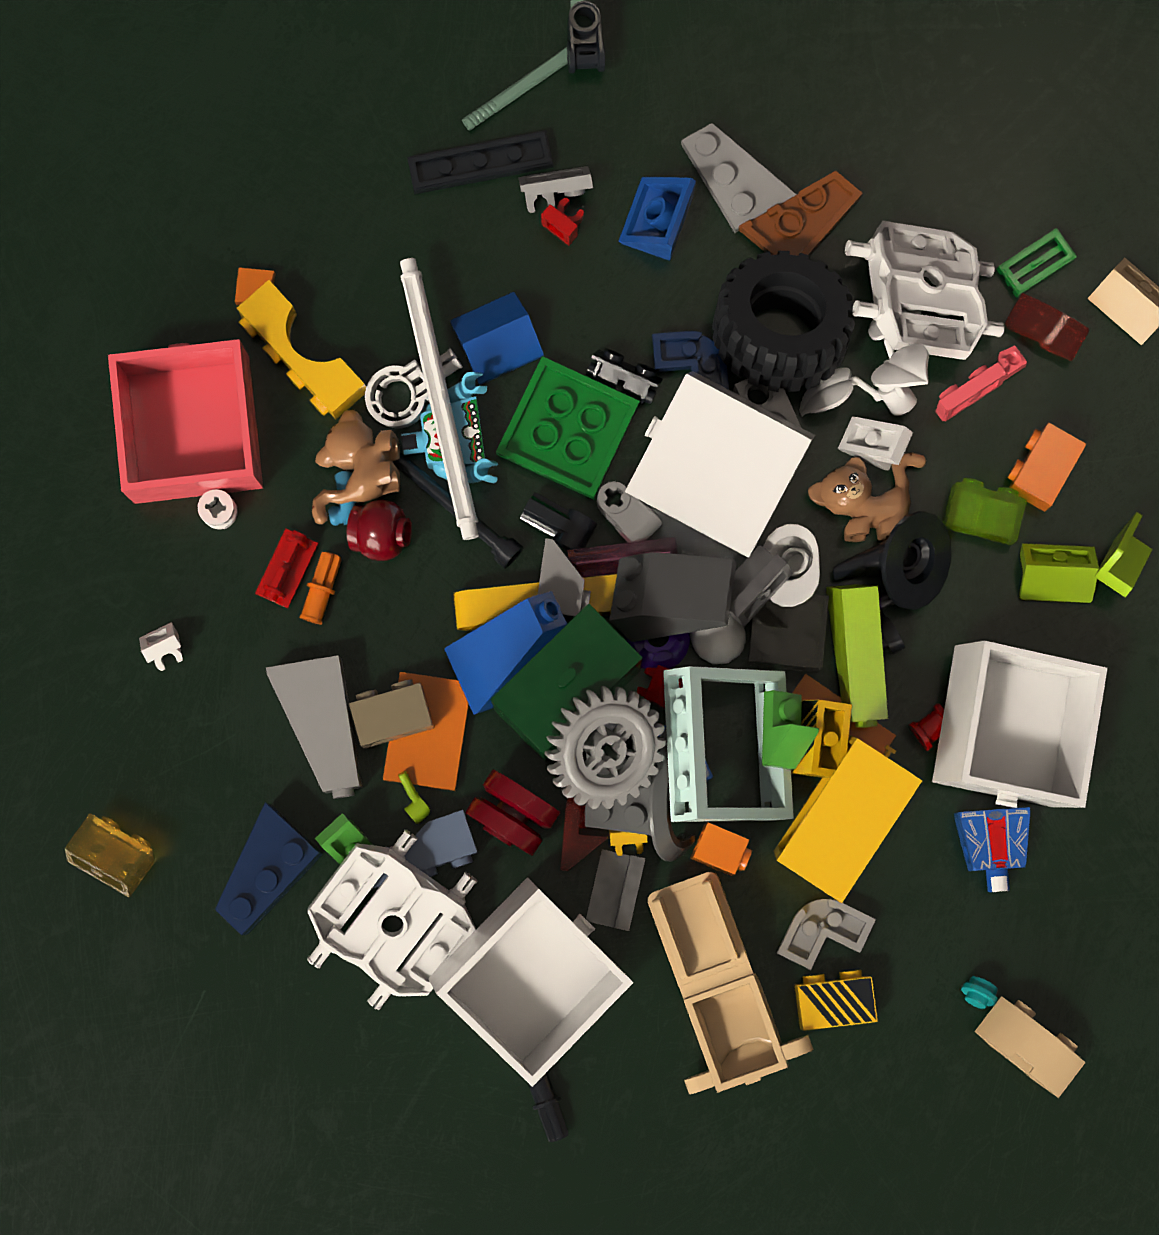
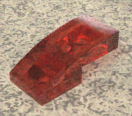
(1048, 326)

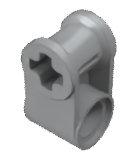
(633, 518)

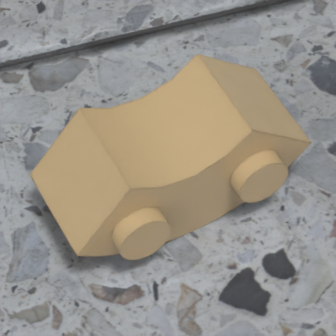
(1030, 1046)

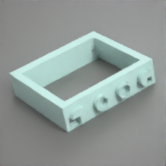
(687, 747)

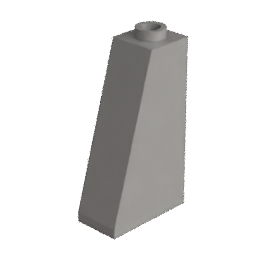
(320, 715)

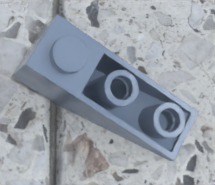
(441, 843)

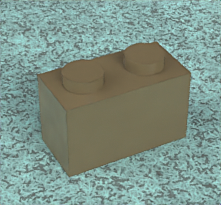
(391, 714)

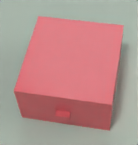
(185, 421)

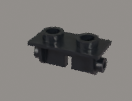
(637, 378)

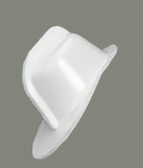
(801, 552)

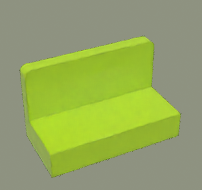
(1124, 559)
(1058, 573)

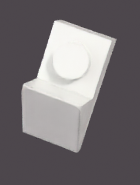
(875, 441)

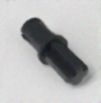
(548, 1109)

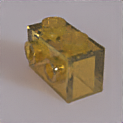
(110, 854)

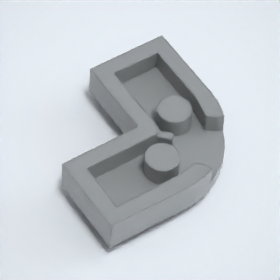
(822, 920)

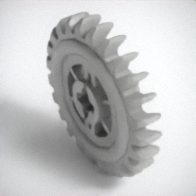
(587, 731)

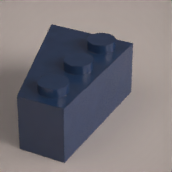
(266, 870)

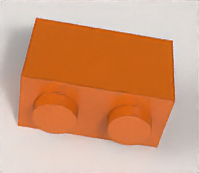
(1046, 465)
(721, 850)

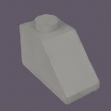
(563, 580)

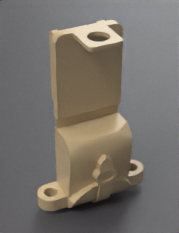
(719, 986)

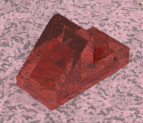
(576, 846)

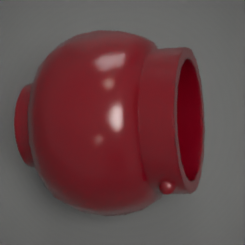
(378, 530)

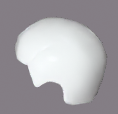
(721, 643)

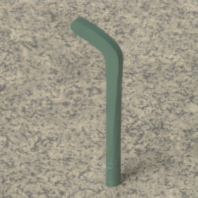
(524, 84)

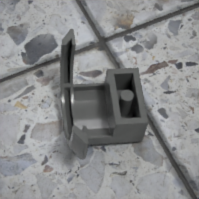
(645, 814)

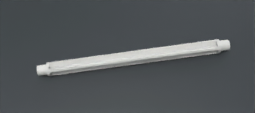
(439, 399)

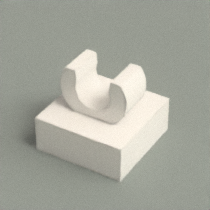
(159, 643)

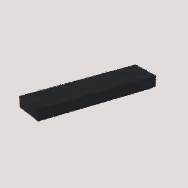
(480, 162)

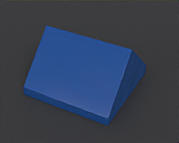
(658, 215)
(497, 337)

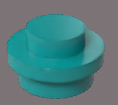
(980, 992)

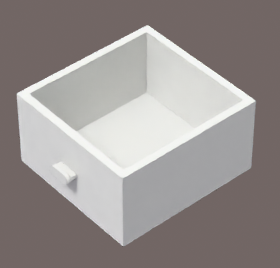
(718, 463)
(1019, 725)
(530, 981)

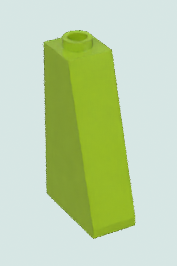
(859, 651)

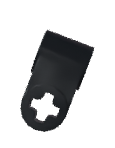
(585, 45)

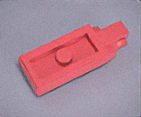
(981, 383)

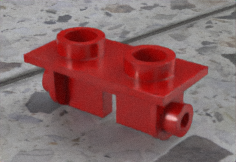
(286, 568)

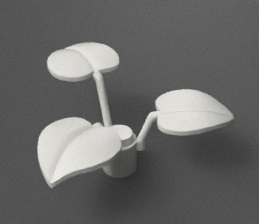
(904, 369)

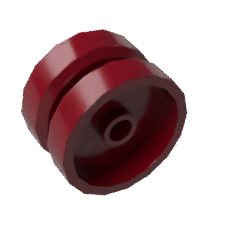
(510, 816)

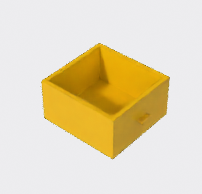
(847, 819)

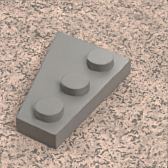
(733, 176)

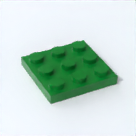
(567, 427)

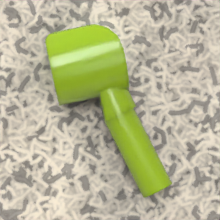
(418, 809)

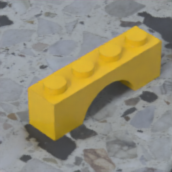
(330, 382)

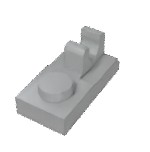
(569, 181)

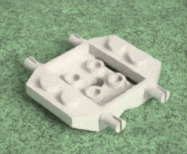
(898, 262)
(403, 893)

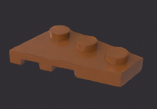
(804, 219)

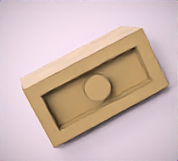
(1129, 300)

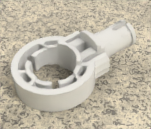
(408, 374)

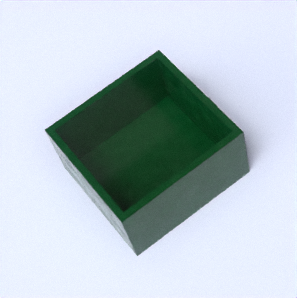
(577, 659)

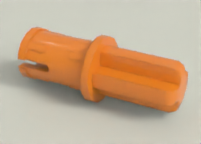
(321, 588)

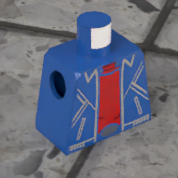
(994, 842)

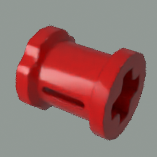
(929, 727)

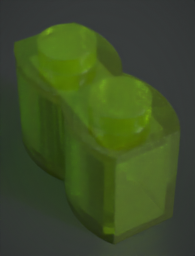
(985, 512)

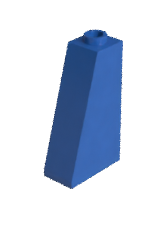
(502, 647)

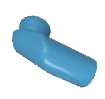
(341, 513)

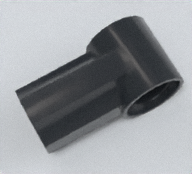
(566, 527)

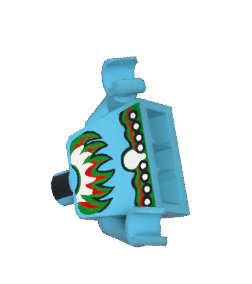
(468, 430)

